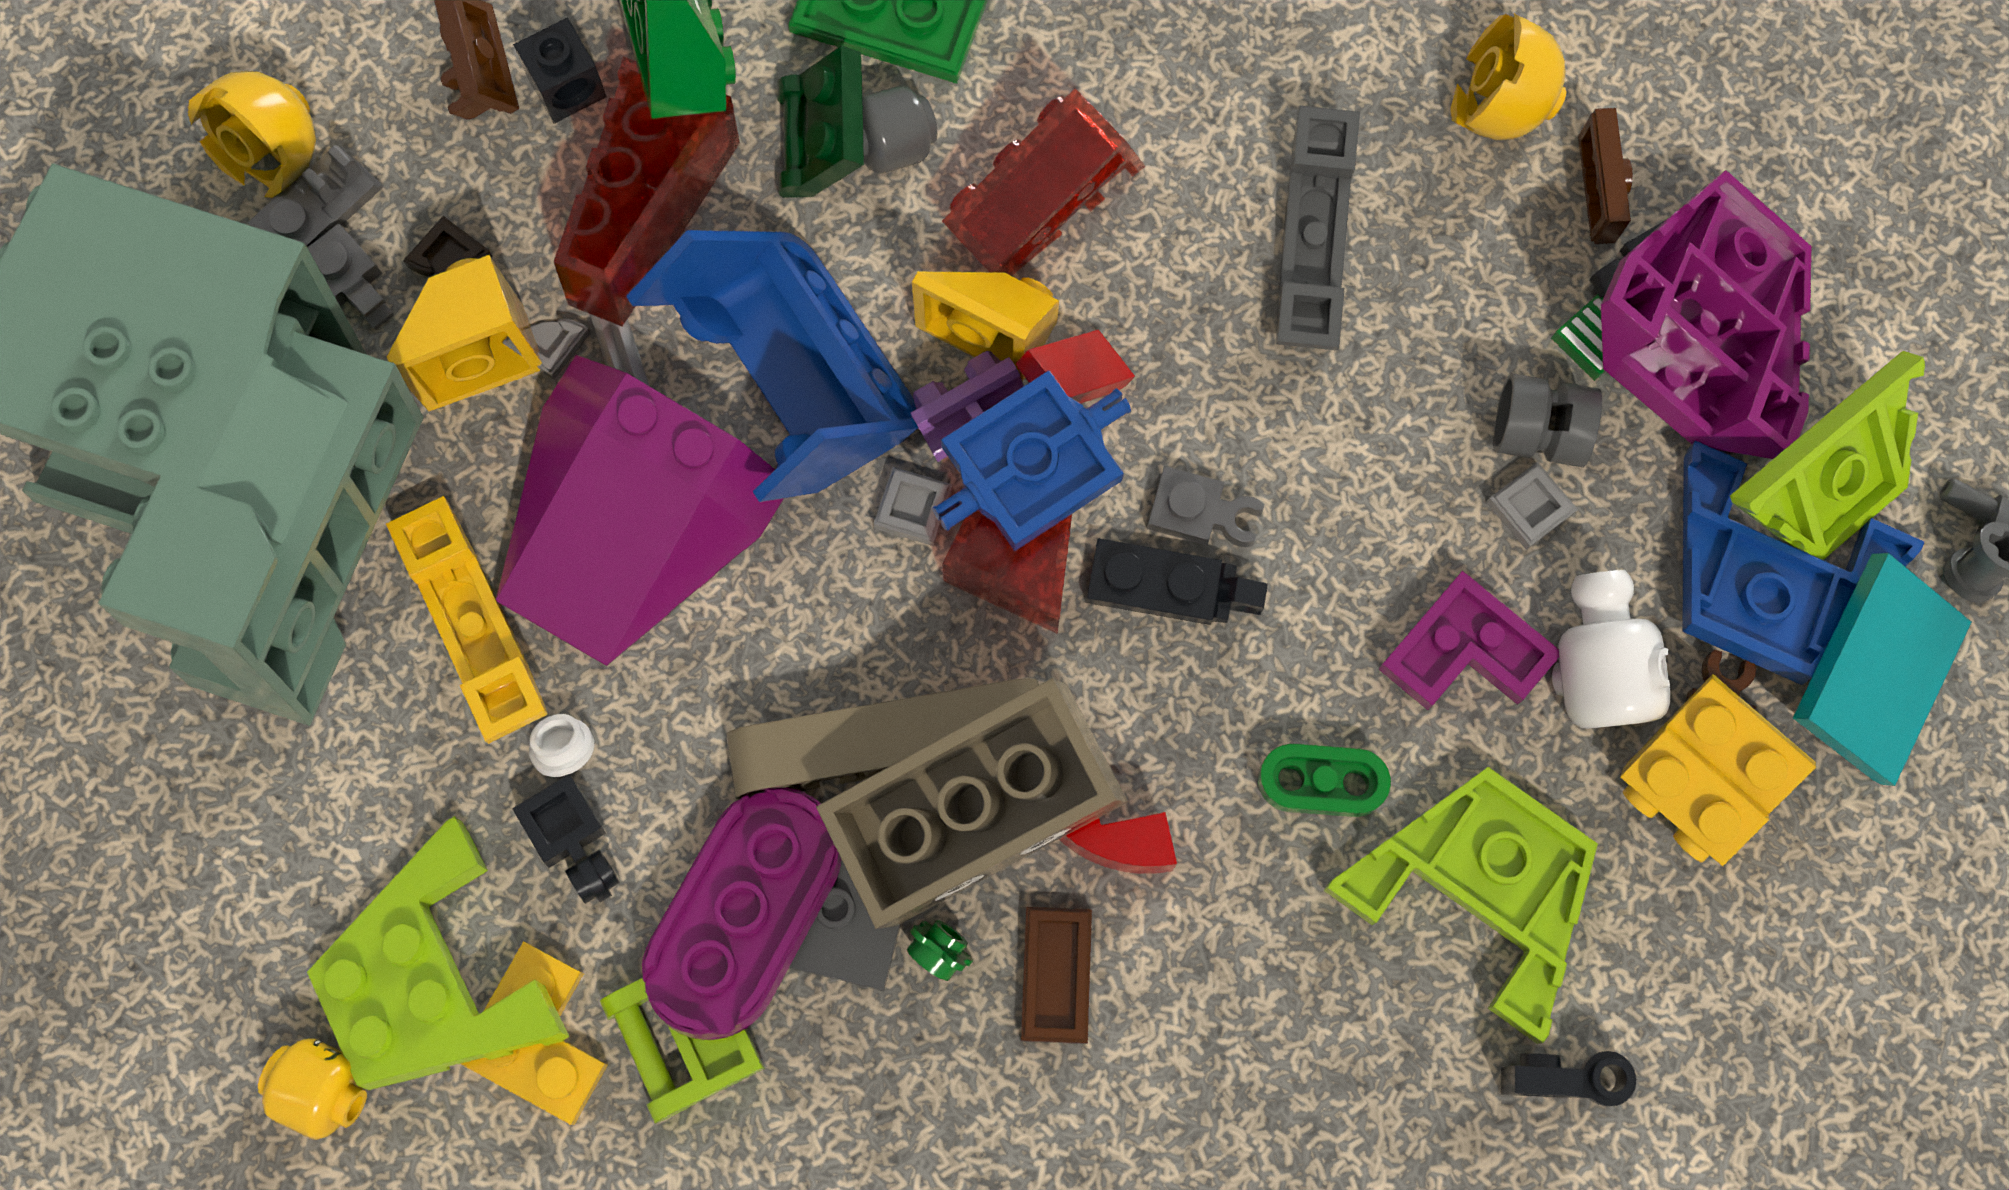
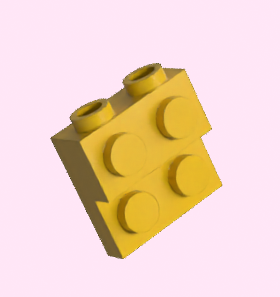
(1715, 772)

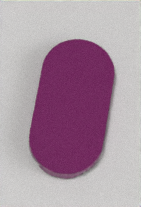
(740, 914)

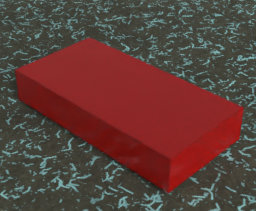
(1081, 364)

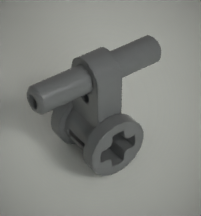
(1979, 570)

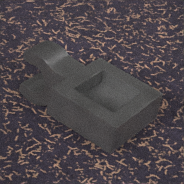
(349, 274)

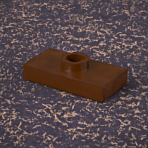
(1605, 176)

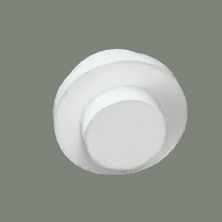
(560, 745)

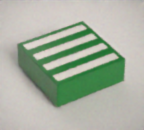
(1583, 338)

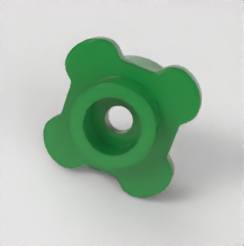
(939, 949)

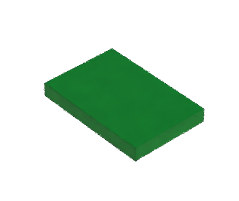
(907, 33)

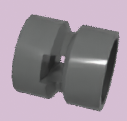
(1525, 417)

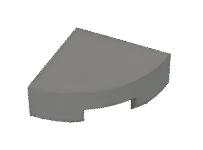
(556, 343)

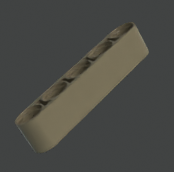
(856, 739)

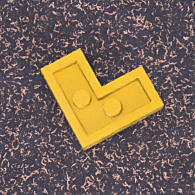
(549, 1076)

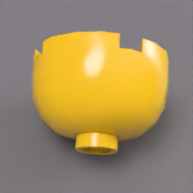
(1520, 76)
(255, 116)

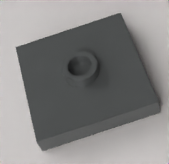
(845, 941)

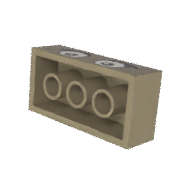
(971, 804)

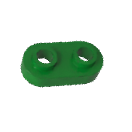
(1322, 779)

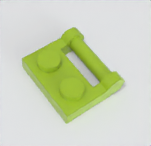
(711, 1063)

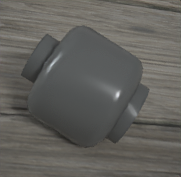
(896, 129)

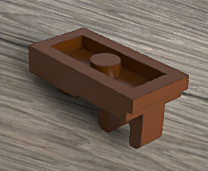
(477, 59)

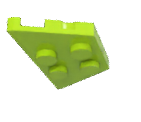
(1841, 466)

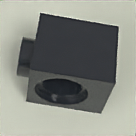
(560, 70)

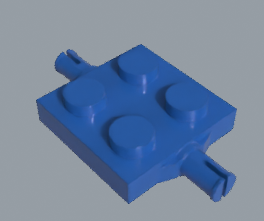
(1032, 460)

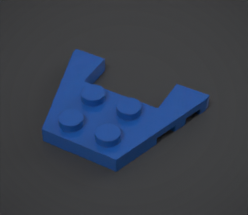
(1755, 590)

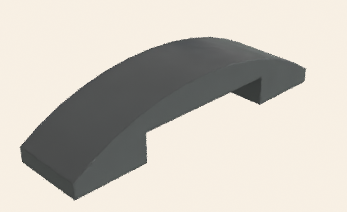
(1316, 228)

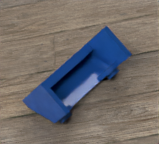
(796, 342)

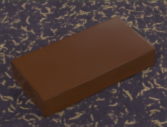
(1056, 975)

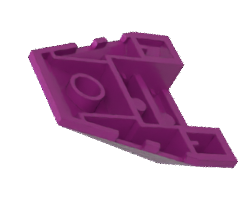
(1712, 322)
(625, 510)

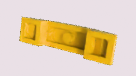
(468, 619)

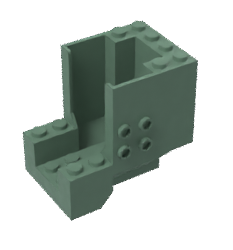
(210, 413)

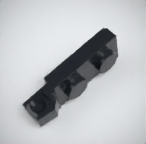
(1170, 584)

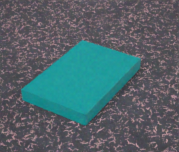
(1882, 669)

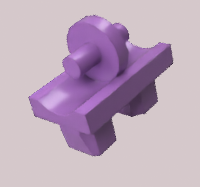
(944, 411)

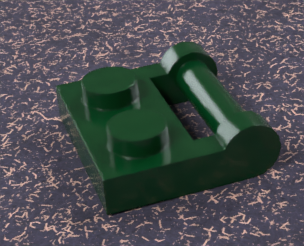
(833, 141)

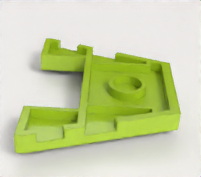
(1503, 864)
(398, 991)

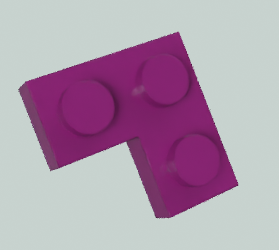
(1472, 630)

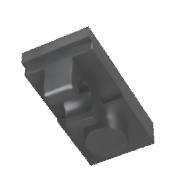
(319, 198)

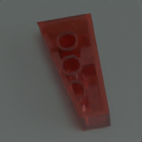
(637, 195)

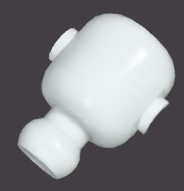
(1611, 664)

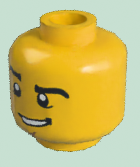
(310, 1089)

